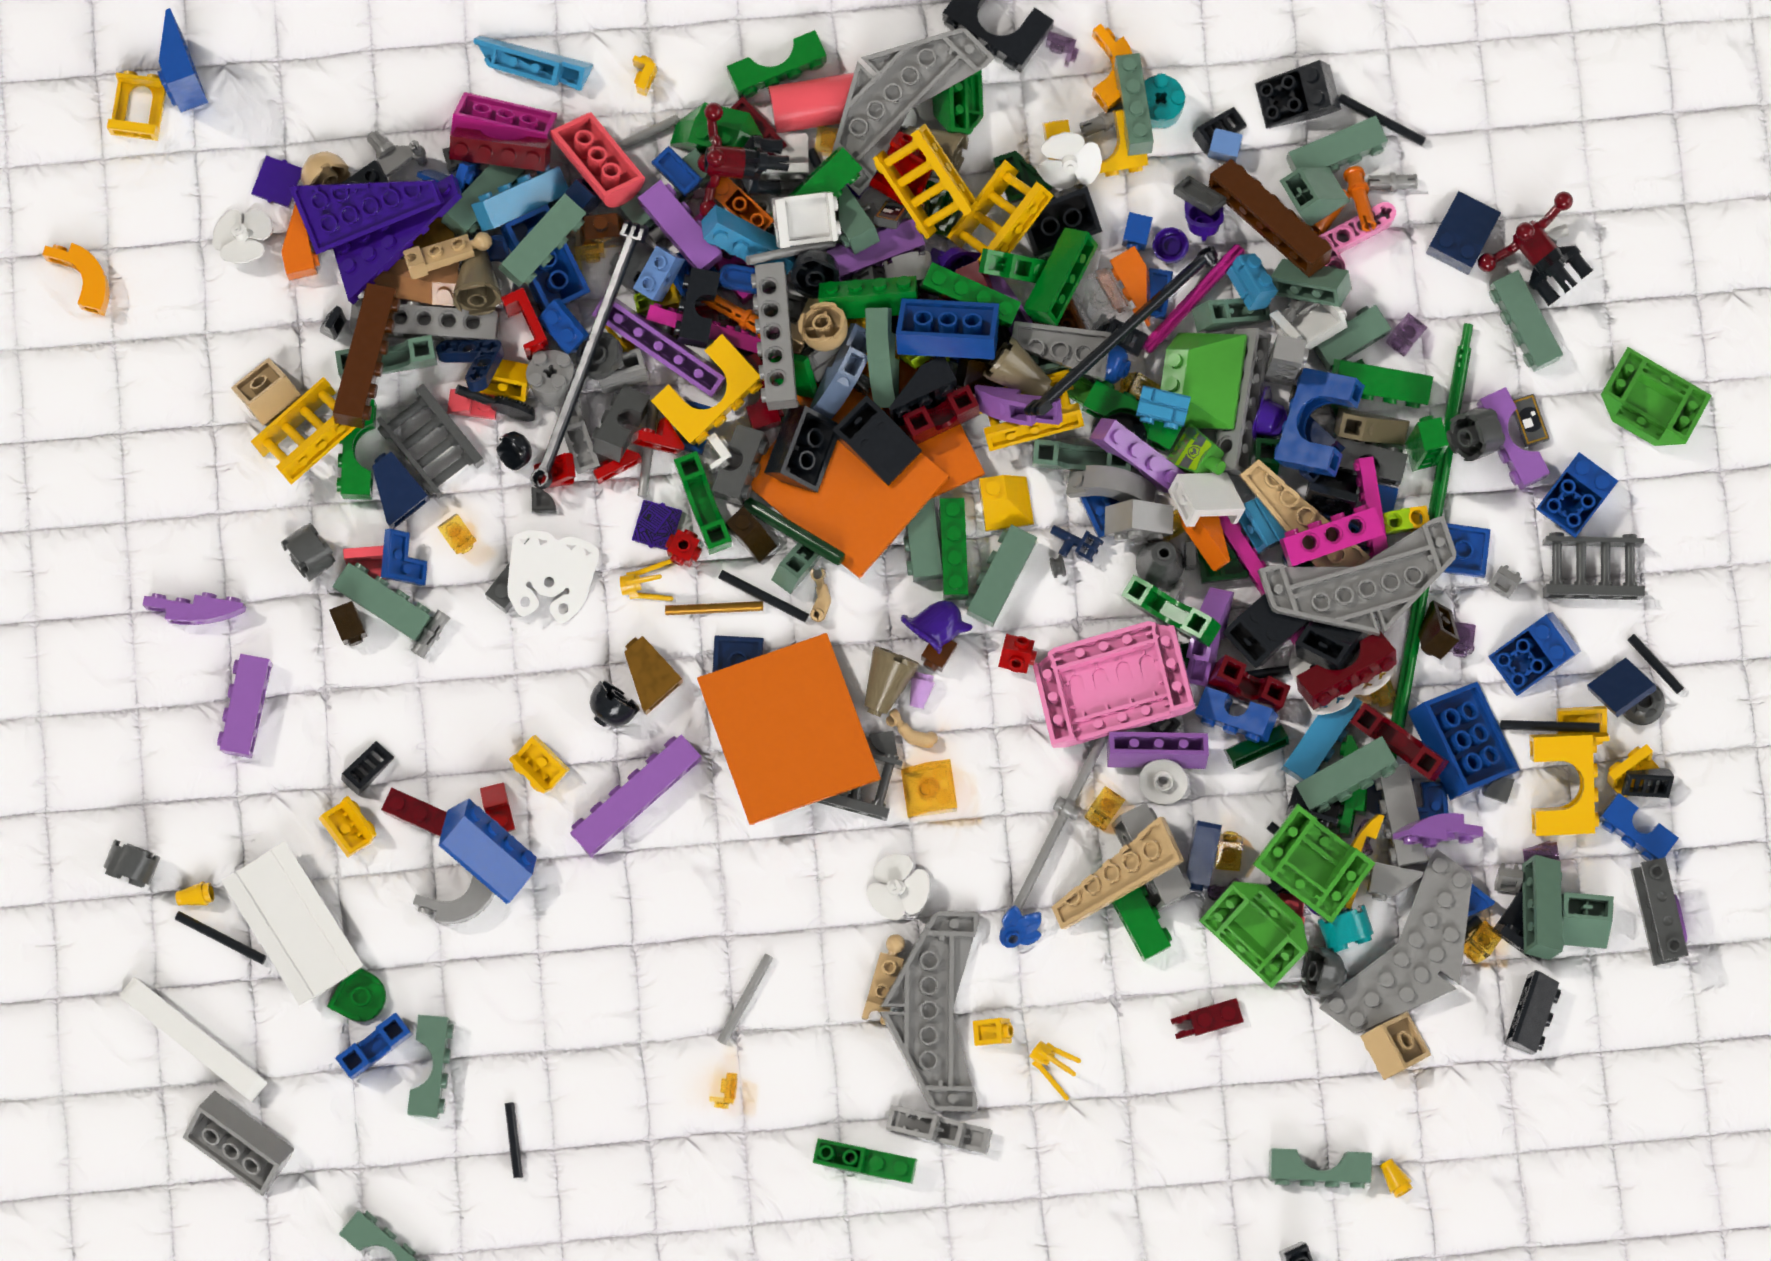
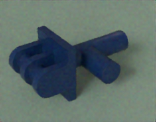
(1081, 544)

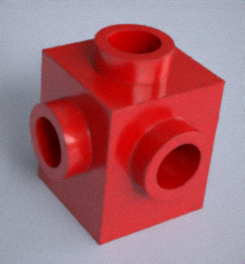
(683, 556)
(1017, 653)

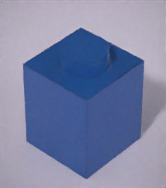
(1137, 231)

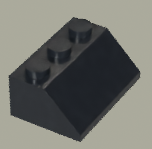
(1067, 209)
(802, 448)
(1533, 1013)

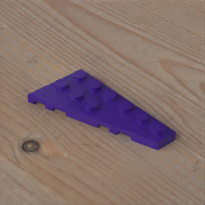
(351, 210)
(378, 251)

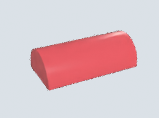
(809, 102)
(599, 160)

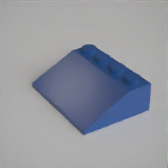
(177, 68)
(1468, 736)

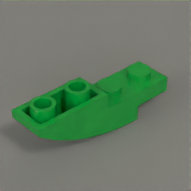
(1011, 265)
(1357, 803)
(865, 1161)

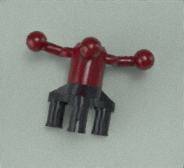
(739, 162)
(1543, 253)

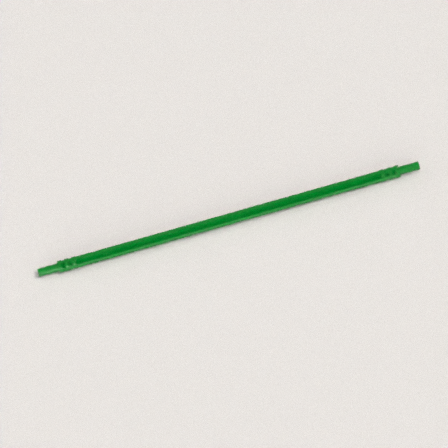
(1435, 510)

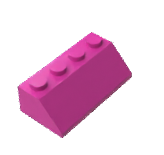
(502, 118)

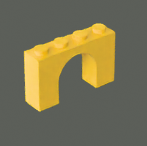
(1118, 159)
(740, 379)
(1580, 813)

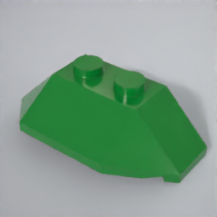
(961, 105)
(733, 128)

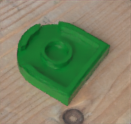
(804, 376)
(359, 997)

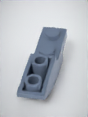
(843, 374)

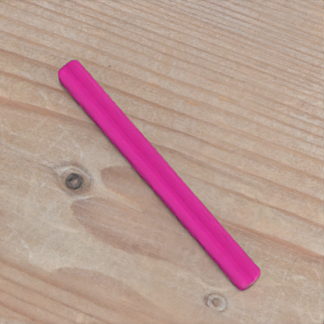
(1192, 299)

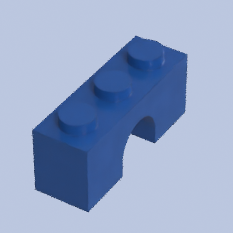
(1254, 723)
(1618, 819)
(374, 1047)

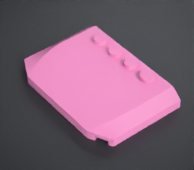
(1113, 683)

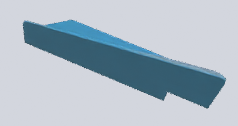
(534, 63)

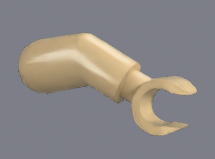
(823, 600)
(911, 736)

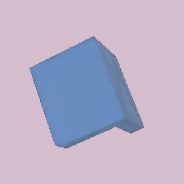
(1225, 145)

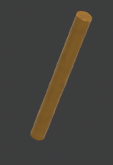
(714, 608)

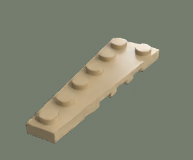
(1294, 512)
(1132, 867)

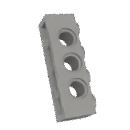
(1286, 360)

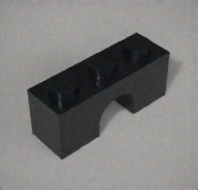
(699, 286)

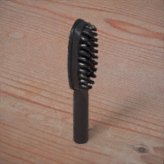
(507, 407)

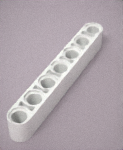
(193, 1039)

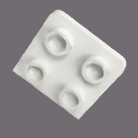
(798, 159)

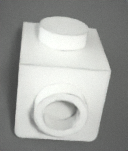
(720, 448)

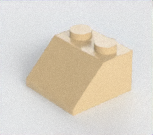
(266, 391)
(1395, 1045)

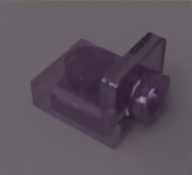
(1061, 44)
(1406, 334)
(1466, 635)

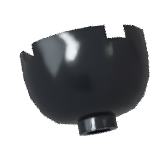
(811, 269)
(611, 706)

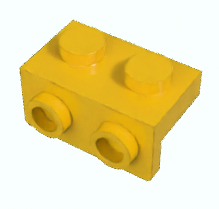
(1591, 714)
(1638, 759)
(539, 765)
(348, 826)

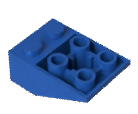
(1577, 495)
(1534, 653)

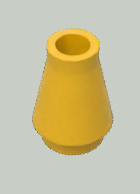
(198, 894)
(1396, 1179)

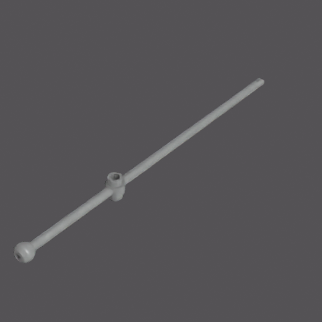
(1067, 807)

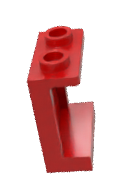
(903, 166)
(518, 302)

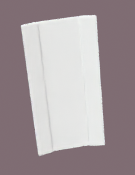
(292, 923)

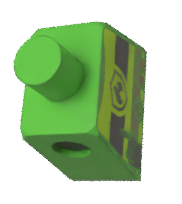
(1197, 453)

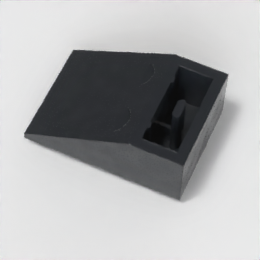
(1298, 95)
(925, 388)
(876, 440)
(1261, 632)
(1328, 645)

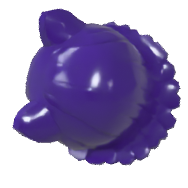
(937, 624)

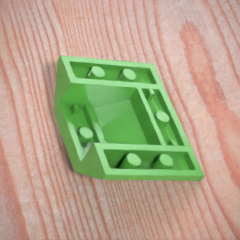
(1209, 372)
(1653, 401)
(1313, 863)
(1258, 929)

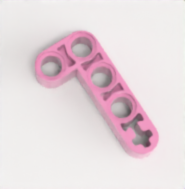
(1356, 235)

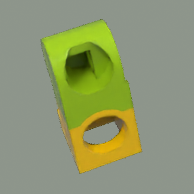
(671, 300)
(1405, 520)

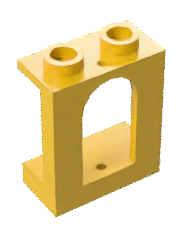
(126, 83)

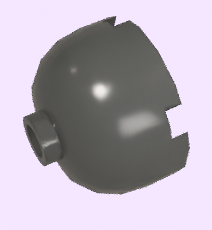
(1323, 972)

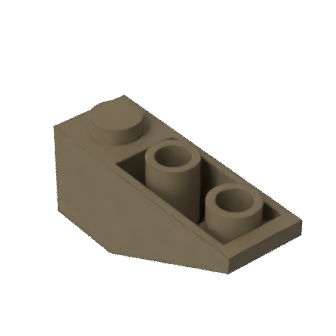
(1370, 427)

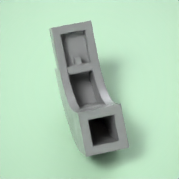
(1111, 483)
(460, 910)

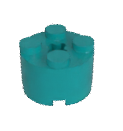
(1171, 92)
(1346, 928)

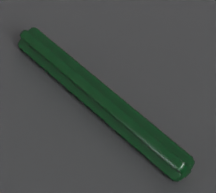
(794, 531)

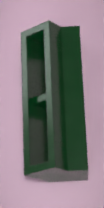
(1248, 751)

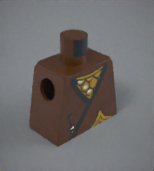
(602, 229)

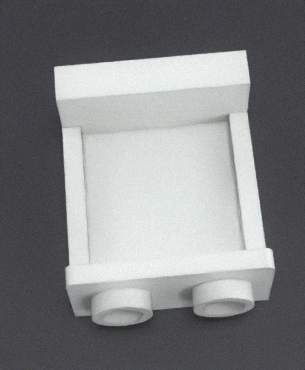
(805, 219)
(1313, 323)
(1205, 495)

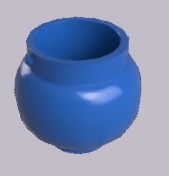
(1117, 366)

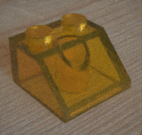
(929, 788)

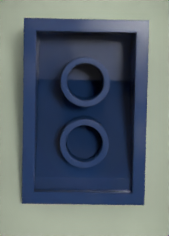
(1463, 233)

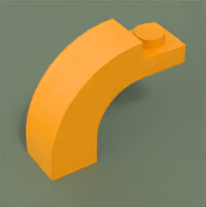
(1106, 91)
(95, 287)

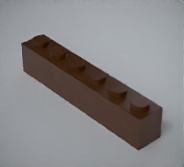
(1271, 218)
(365, 356)

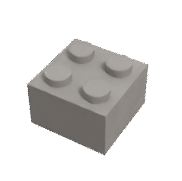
(1138, 521)

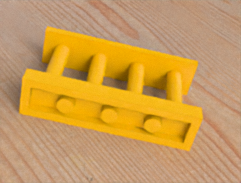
(935, 160)
(1017, 224)
(1009, 433)
(310, 449)

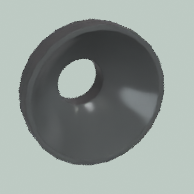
(1644, 716)

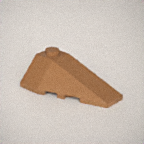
(432, 289)

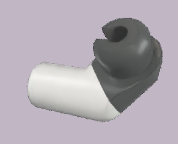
(1558, 232)

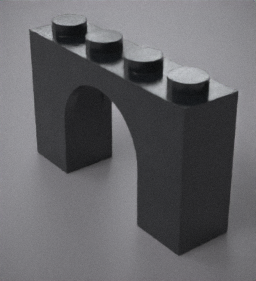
(1012, 49)

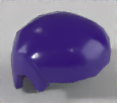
(1170, 245)

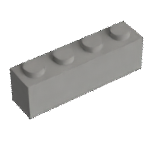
(1400, 809)

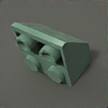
(1314, 192)
(1587, 919)

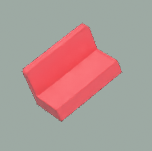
(366, 556)

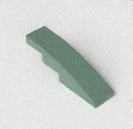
(881, 356)

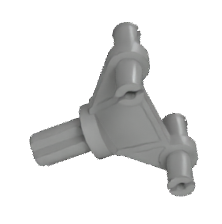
(393, 156)

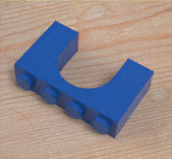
(1314, 390)

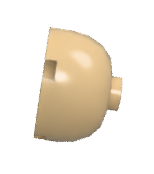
(324, 169)
(823, 326)

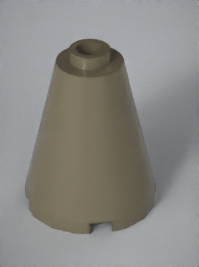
(950, 143)
(477, 286)
(1017, 370)
(887, 679)

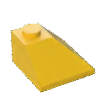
(1005, 502)

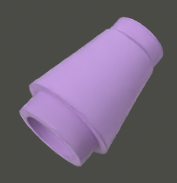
(920, 689)

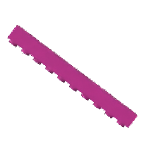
(738, 339)
(1369, 495)
(1248, 556)

